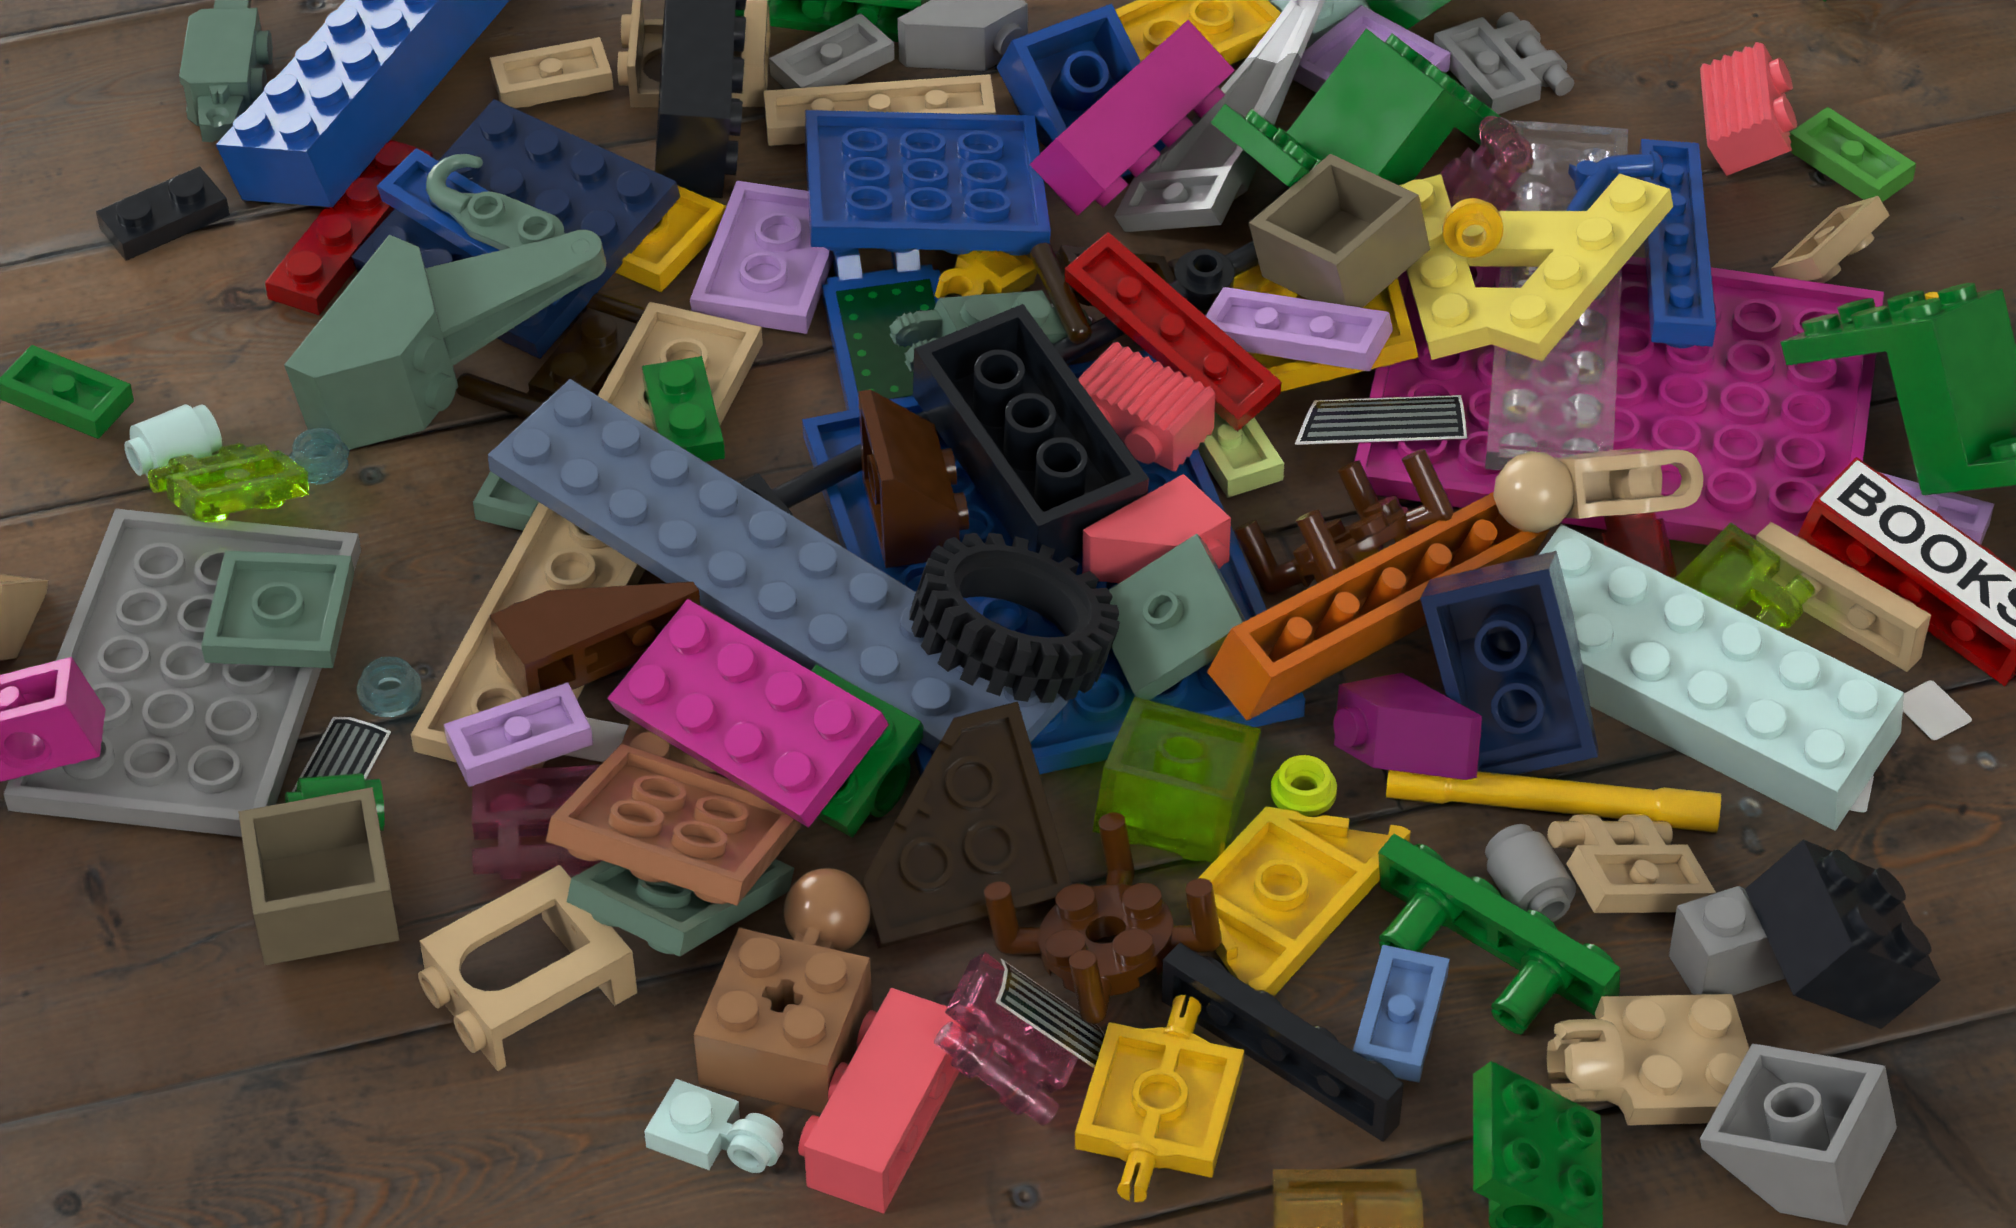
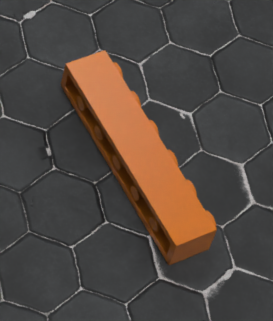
(1358, 608)

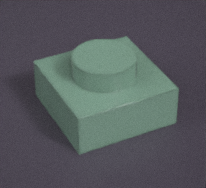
(503, 504)

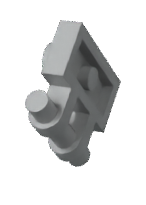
(1491, 64)

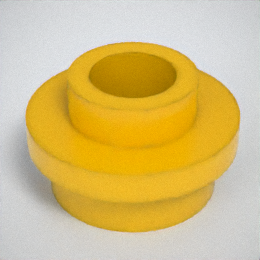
(1468, 213)

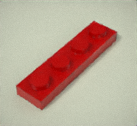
(323, 254)
(1172, 329)

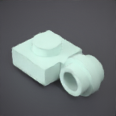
(699, 1123)

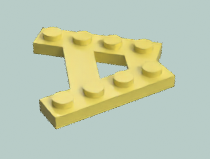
(1574, 259)

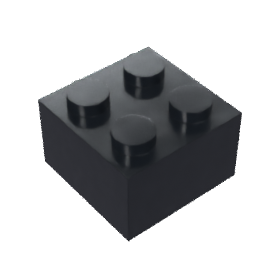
(1843, 934)

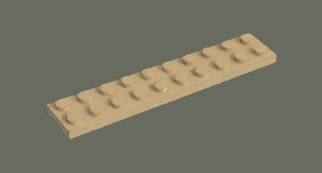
(559, 553)

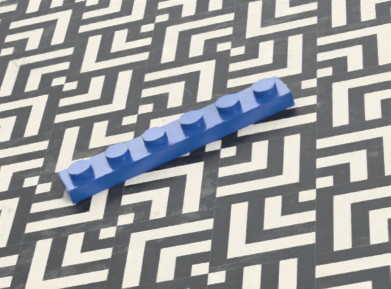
(1679, 252)

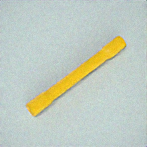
(1676, 806)

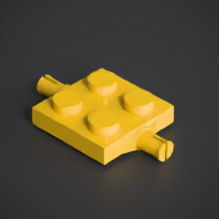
(1159, 1099)

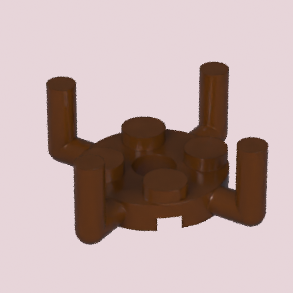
(1335, 547)
(1117, 909)

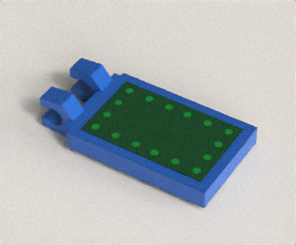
(859, 318)

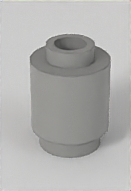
(1529, 871)

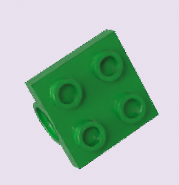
(881, 774)
(1534, 1154)

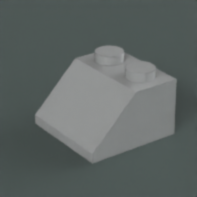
(1803, 1130)

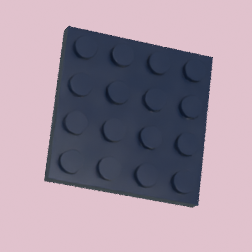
(559, 176)

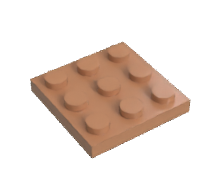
(672, 825)

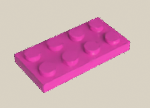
(748, 712)

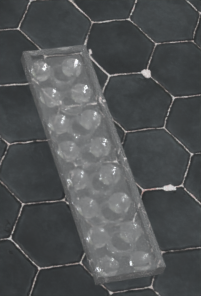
(1570, 396)

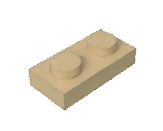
(552, 73)
(1838, 236)

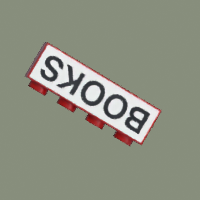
(1923, 559)

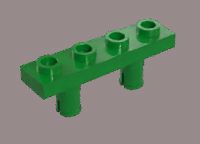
(1475, 910)

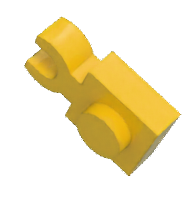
(987, 274)

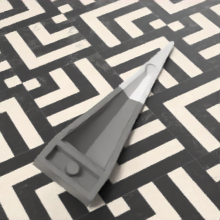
(1204, 168)

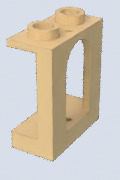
(644, 41)
(487, 1017)

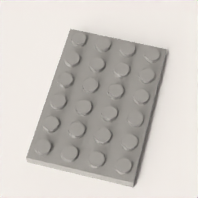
(179, 734)

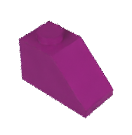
(1407, 727)

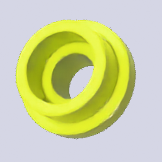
(1304, 786)

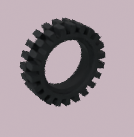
(1002, 654)

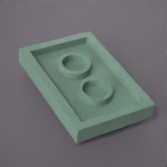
(665, 913)

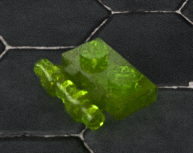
(230, 481)
(1742, 570)

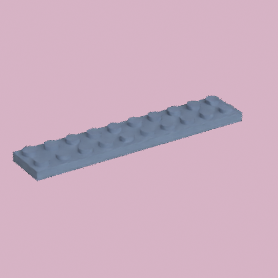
(742, 554)

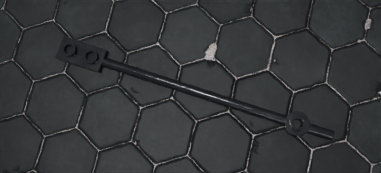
(1197, 278)

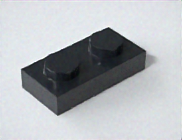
(162, 213)

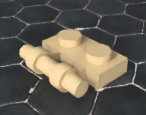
(1629, 864)

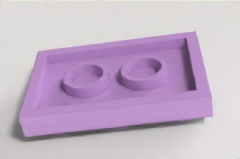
(763, 261)

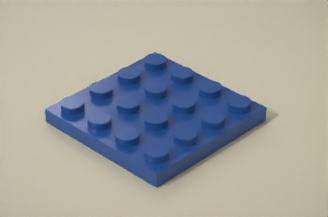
(924, 182)

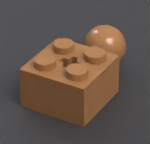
(790, 1006)

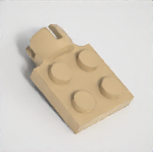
(1651, 1056)

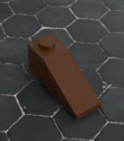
(582, 632)

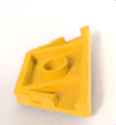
(1288, 889)

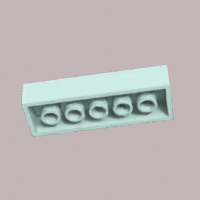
(1724, 684)

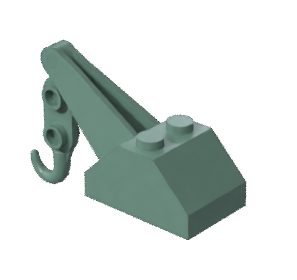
(391, 338)

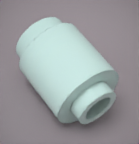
(172, 435)

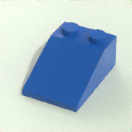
(1067, 69)

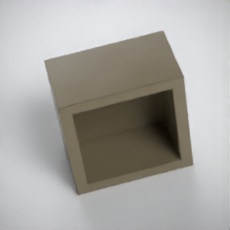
(1339, 234)
(318, 876)

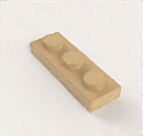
(1850, 600)

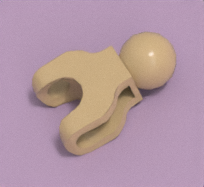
(1541, 490)

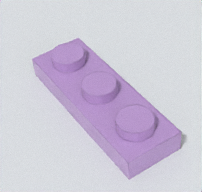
(1302, 328)

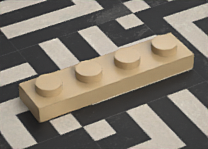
(951, 95)

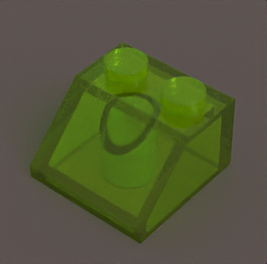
(1177, 779)

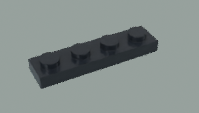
(1285, 1043)

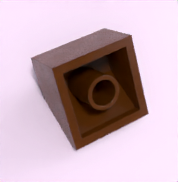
(907, 482)

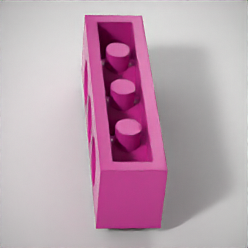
(47, 719)

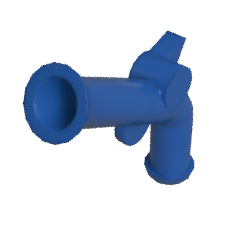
(1593, 177)

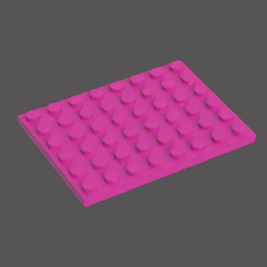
(1757, 426)

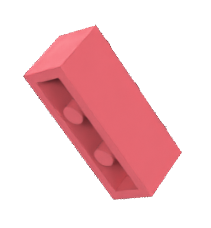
(880, 1103)

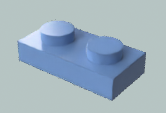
(1402, 1010)

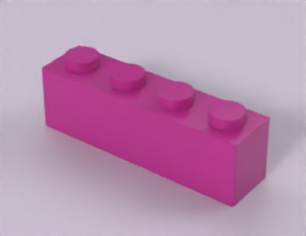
(1132, 117)

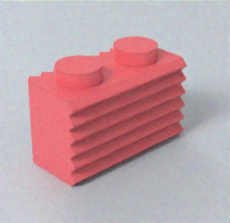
(1747, 108)
(1150, 406)

